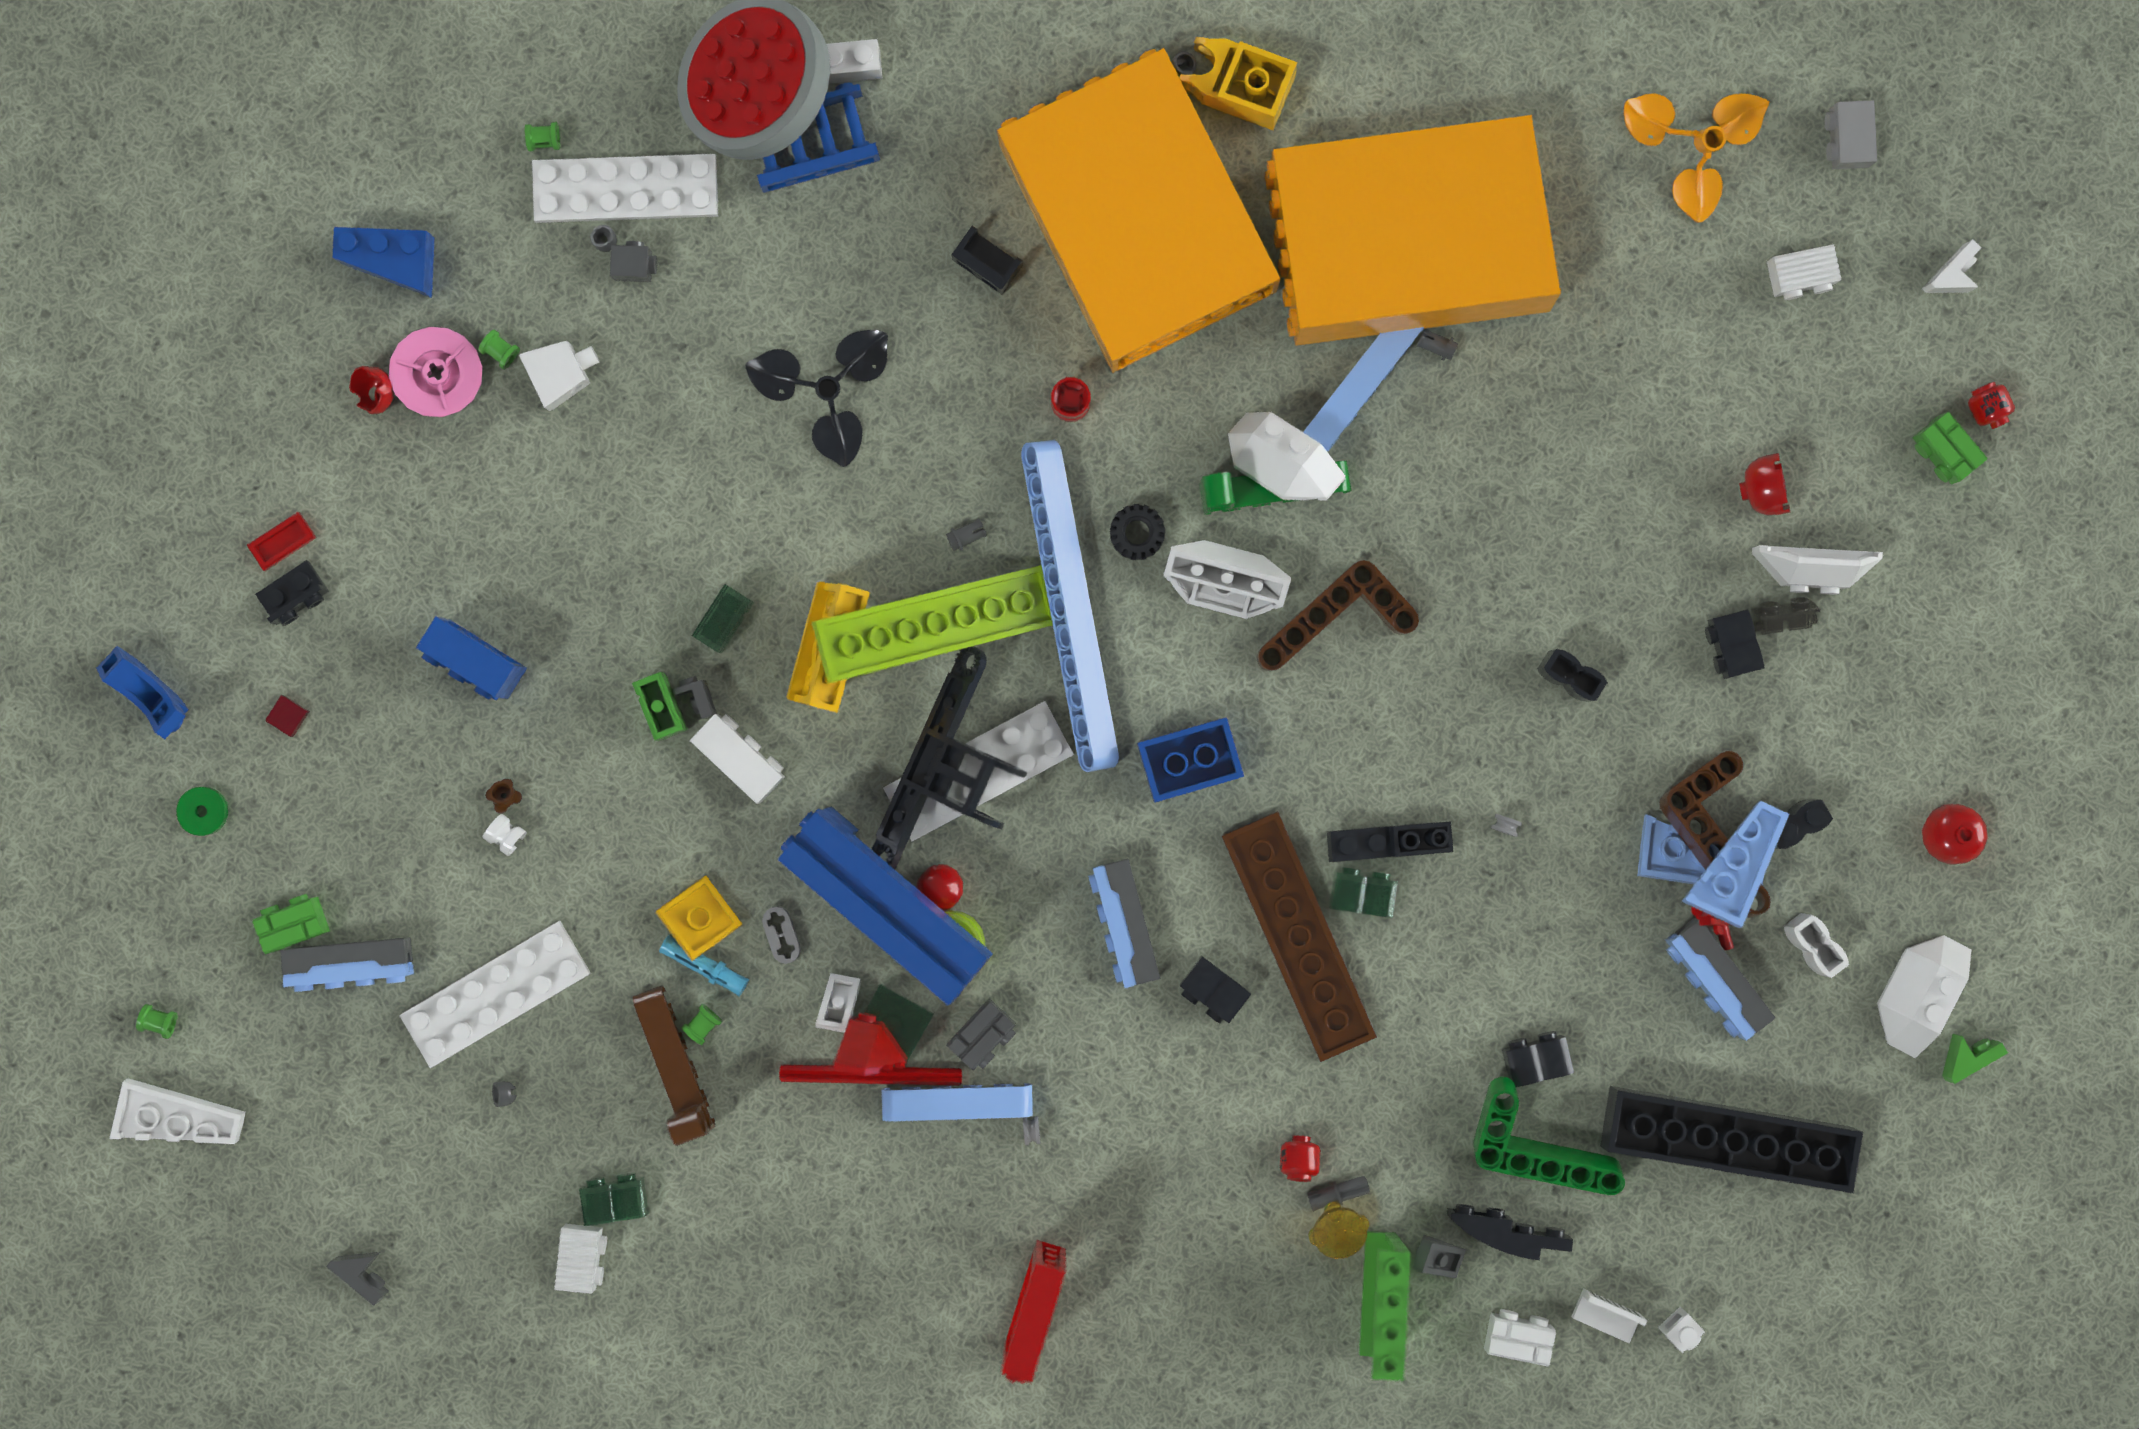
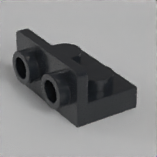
(292, 593)

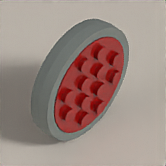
(753, 78)

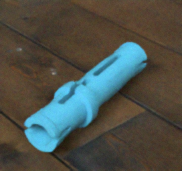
(705, 966)

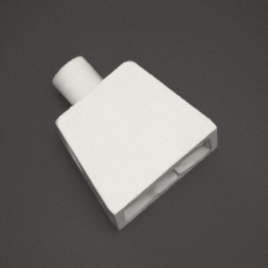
(558, 371)

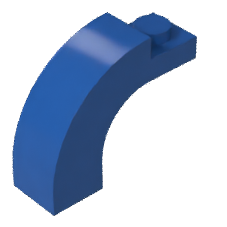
(145, 690)

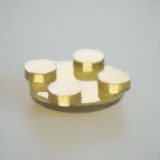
(1339, 1231)

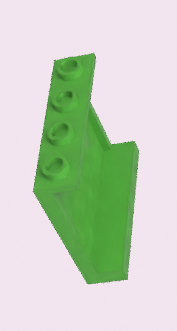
(1384, 1304)

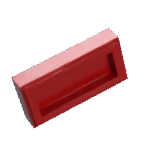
(281, 541)

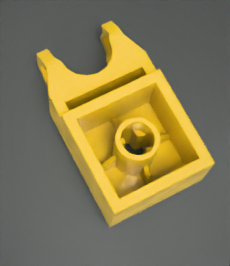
(1234, 78)

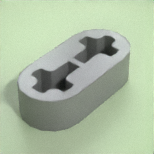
(774, 937)

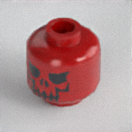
(1991, 405)
(1300, 1159)

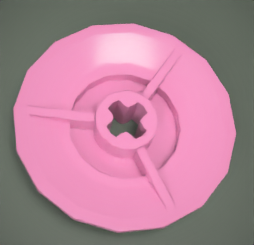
(440, 349)

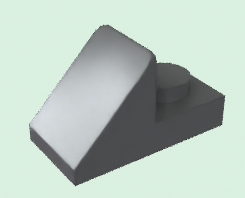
(1438, 1257)
(353, 1272)

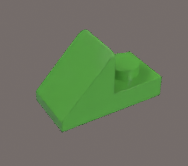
(1963, 1062)

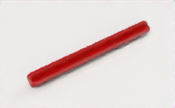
(900, 1076)

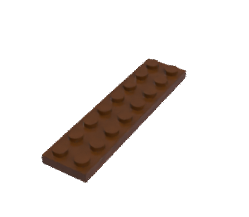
(1299, 936)

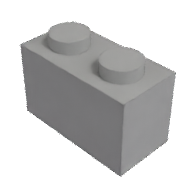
(1851, 134)

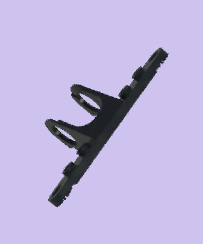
(937, 763)

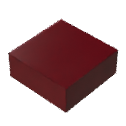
(287, 716)

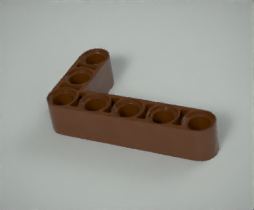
(1332, 610)
(1694, 810)
(678, 1074)

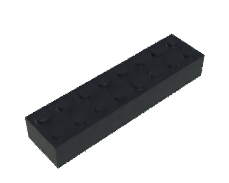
(1731, 1139)

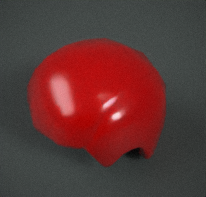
(362, 382)
(941, 885)

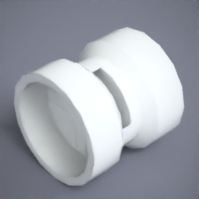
(502, 833)

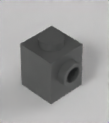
(632, 262)

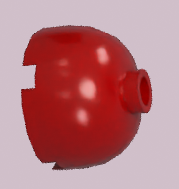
(1765, 486)
(1954, 834)

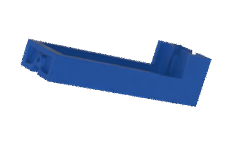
(883, 904)

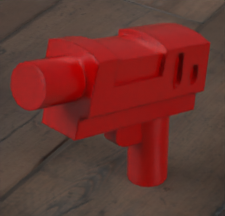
(1720, 927)

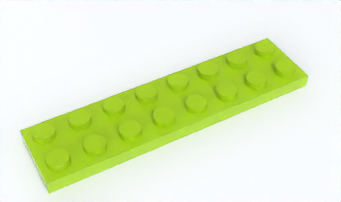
(932, 624)

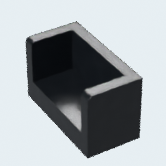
(986, 261)

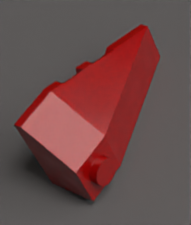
(868, 1047)

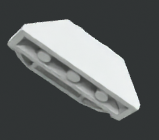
(1283, 458)
(1815, 567)
(1226, 579)
(1923, 993)

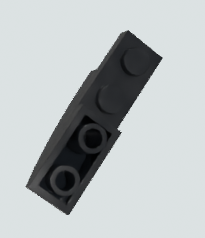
(1389, 841)
(1496, 1231)

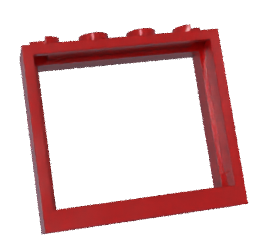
(1033, 1312)

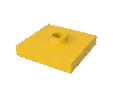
(698, 918)

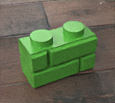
(1949, 448)
(660, 706)
(291, 924)

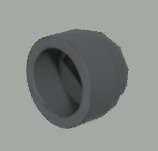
(1182, 58)
(600, 231)
(502, 1093)

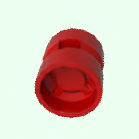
(1070, 399)

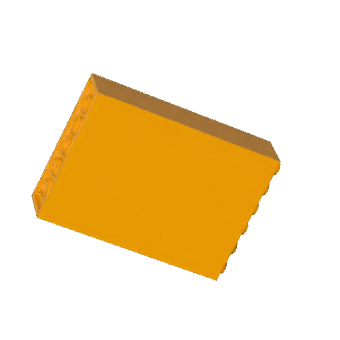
(1138, 209)
(1412, 230)

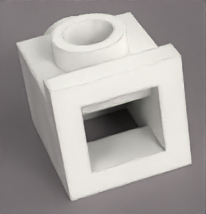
(1682, 1330)

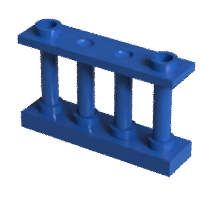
(832, 159)

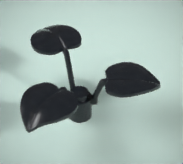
(834, 435)

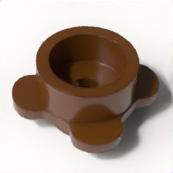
(497, 790)

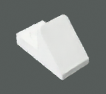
(1952, 276)
(838, 1002)

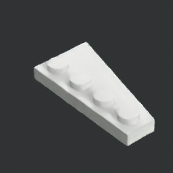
(159, 1113)

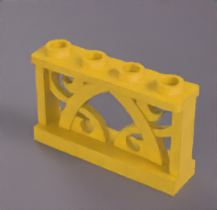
(808, 678)

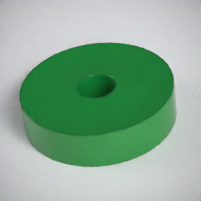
(188, 811)

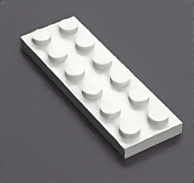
(625, 188)
(1026, 741)
(495, 994)

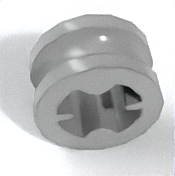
(1506, 825)
(1031, 1130)

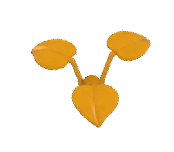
(1697, 190)

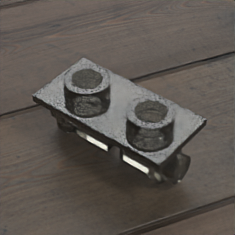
(1798, 614)

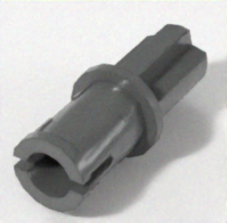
(1338, 1192)

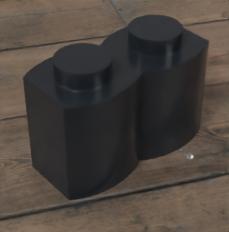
(1734, 644)
(1565, 669)
(1804, 818)
(1214, 990)
(1538, 1059)

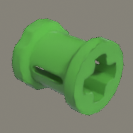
(542, 136)
(498, 349)
(156, 1021)
(701, 1024)

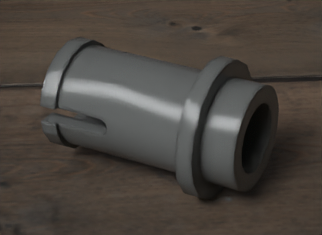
(1438, 344)
(964, 535)

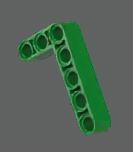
(1230, 494)
(1537, 1152)

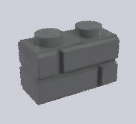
(981, 1035)

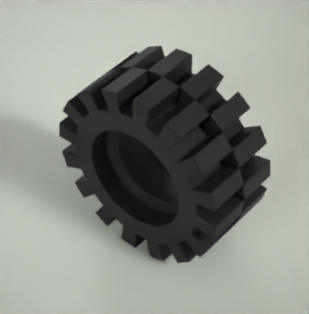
(1137, 513)

